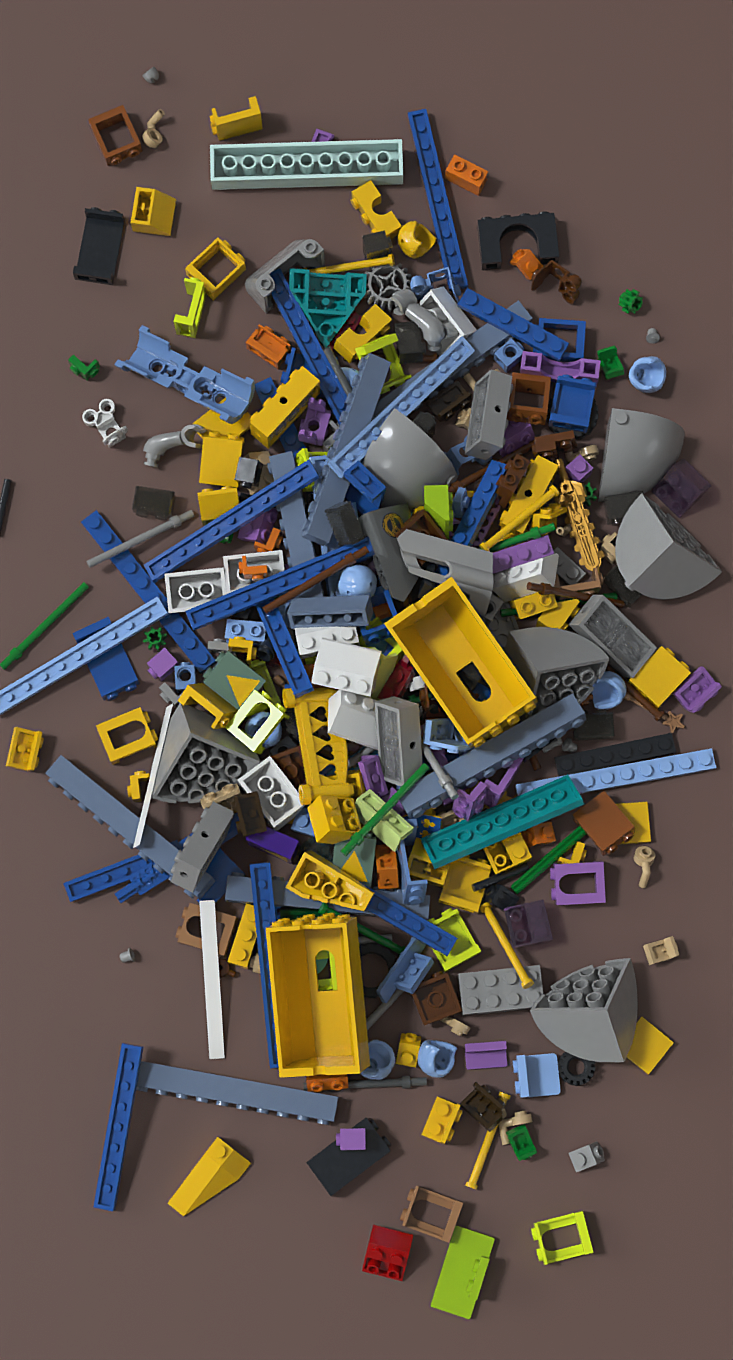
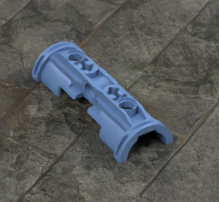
(157, 351)

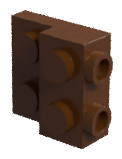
(549, 445)
(509, 482)
(422, 523)
(291, 765)
(436, 999)

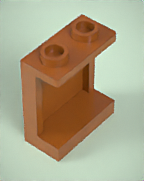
(604, 823)

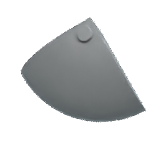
(638, 451)
(406, 461)
(660, 554)
(555, 664)
(198, 758)
(591, 1011)

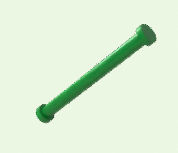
(367, 932)

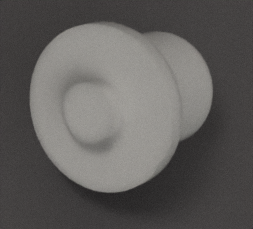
(652, 336)
(569, 746)
(127, 956)

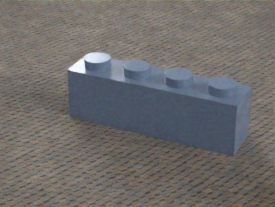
(330, 611)

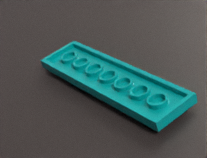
(501, 821)

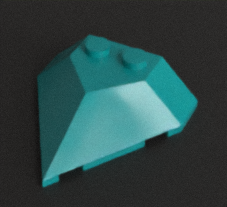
(326, 299)

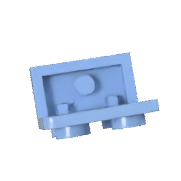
(439, 735)
(536, 1075)

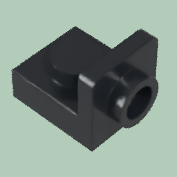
(500, 896)

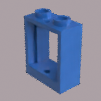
(579, 326)
(378, 633)

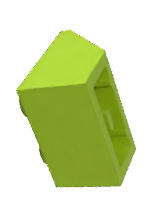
(439, 505)

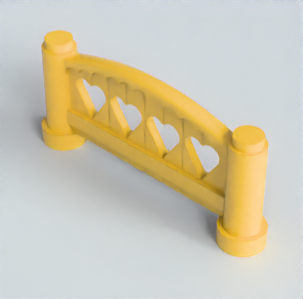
(310, 745)

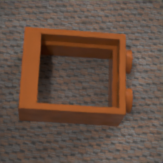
(108, 119)
(529, 384)

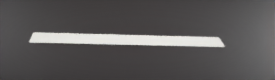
(153, 775)
(212, 979)

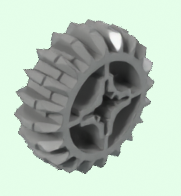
(380, 281)

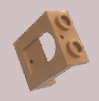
(587, 587)
(190, 940)
(424, 1194)

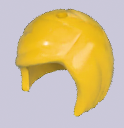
(415, 239)

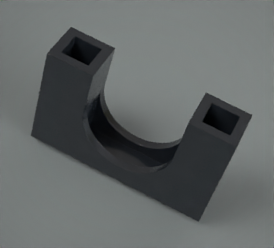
(539, 226)

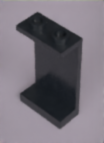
(99, 246)
(339, 1167)

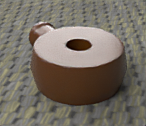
(226, 968)

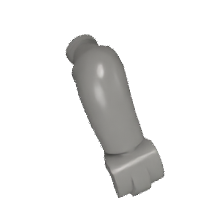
(430, 325)
(160, 443)

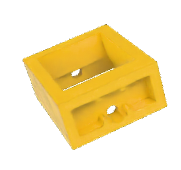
(225, 248)

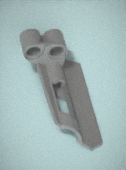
(467, 565)

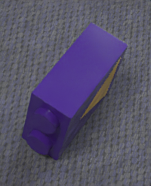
(275, 844)

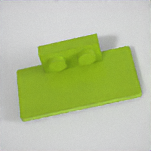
(462, 1272)

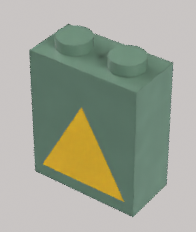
(232, 679)
(359, 861)

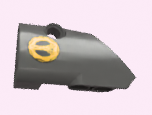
(388, 561)

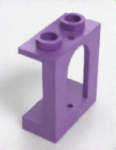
(495, 792)
(560, 870)

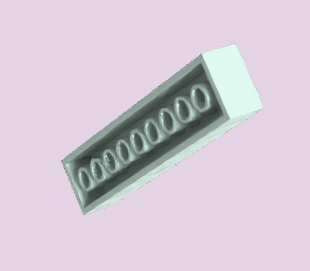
(306, 164)

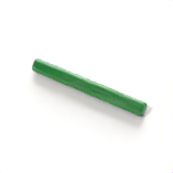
(548, 860)

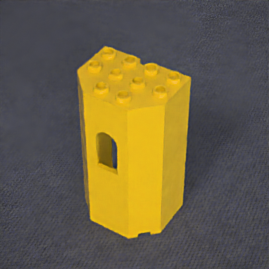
(445, 636)
(313, 1027)

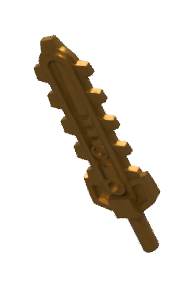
(573, 496)

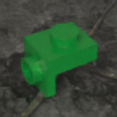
(610, 363)
(78, 367)
(521, 1142)

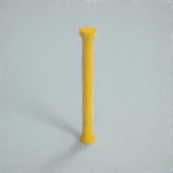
(354, 265)
(520, 518)
(526, 981)
(484, 1150)

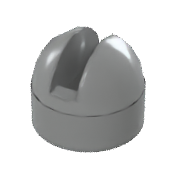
(150, 74)

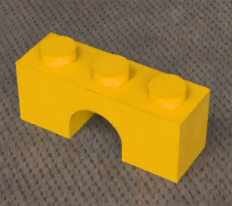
(365, 199)
(374, 322)
(244, 940)

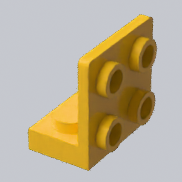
(441, 1120)

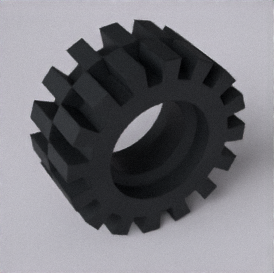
(571, 1079)

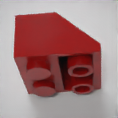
(387, 1253)

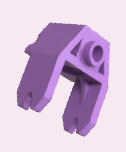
(317, 416)

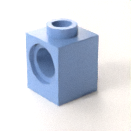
(505, 362)
(184, 667)

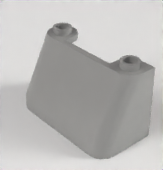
(301, 252)

